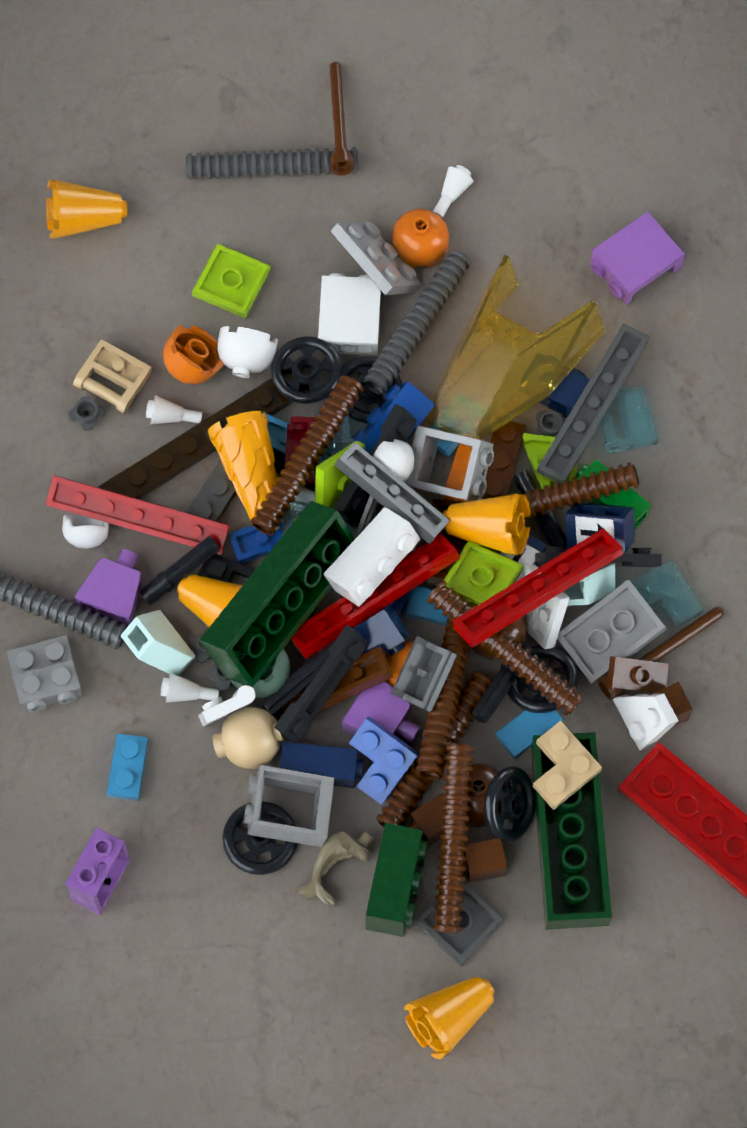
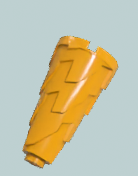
(247, 457)

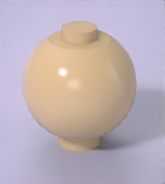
(248, 738)

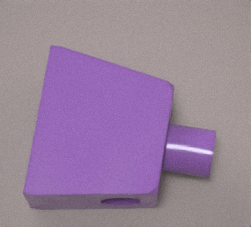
(113, 588)
(385, 709)

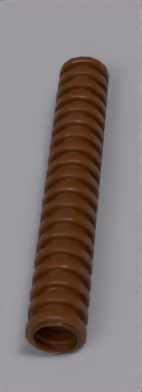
(307, 455)
(582, 489)
(511, 653)
(442, 715)
(414, 785)
(453, 838)

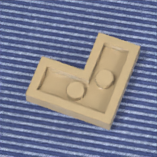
(572, 766)

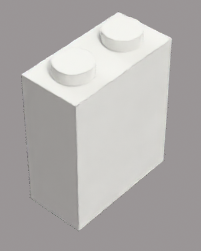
(350, 314)

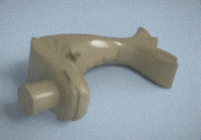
(334, 849)

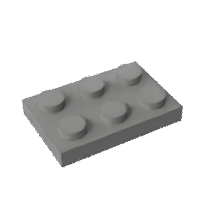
(377, 257)
(612, 627)

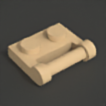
(116, 367)

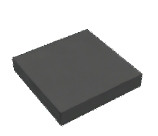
(477, 925)

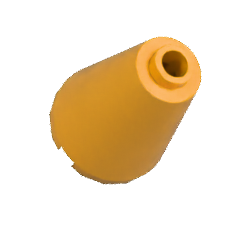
(81, 208)
(492, 522)
(206, 596)
(448, 1014)

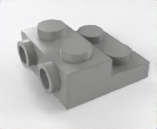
(44, 674)

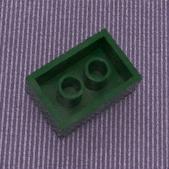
(396, 880)

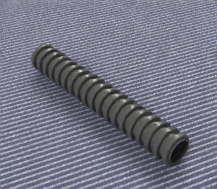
(262, 163)
(417, 322)
(61, 611)

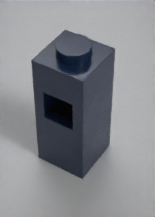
(324, 761)

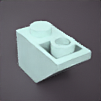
(593, 587)
(158, 643)

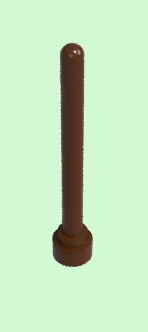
(341, 160)
(668, 646)

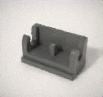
(423, 674)

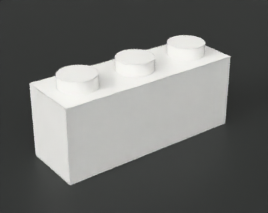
(372, 556)

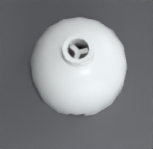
(246, 350)

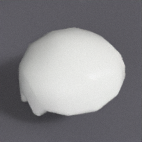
(396, 457)
(84, 531)

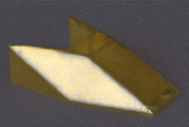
(504, 366)

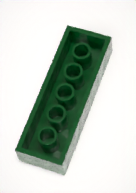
(277, 595)
(572, 850)

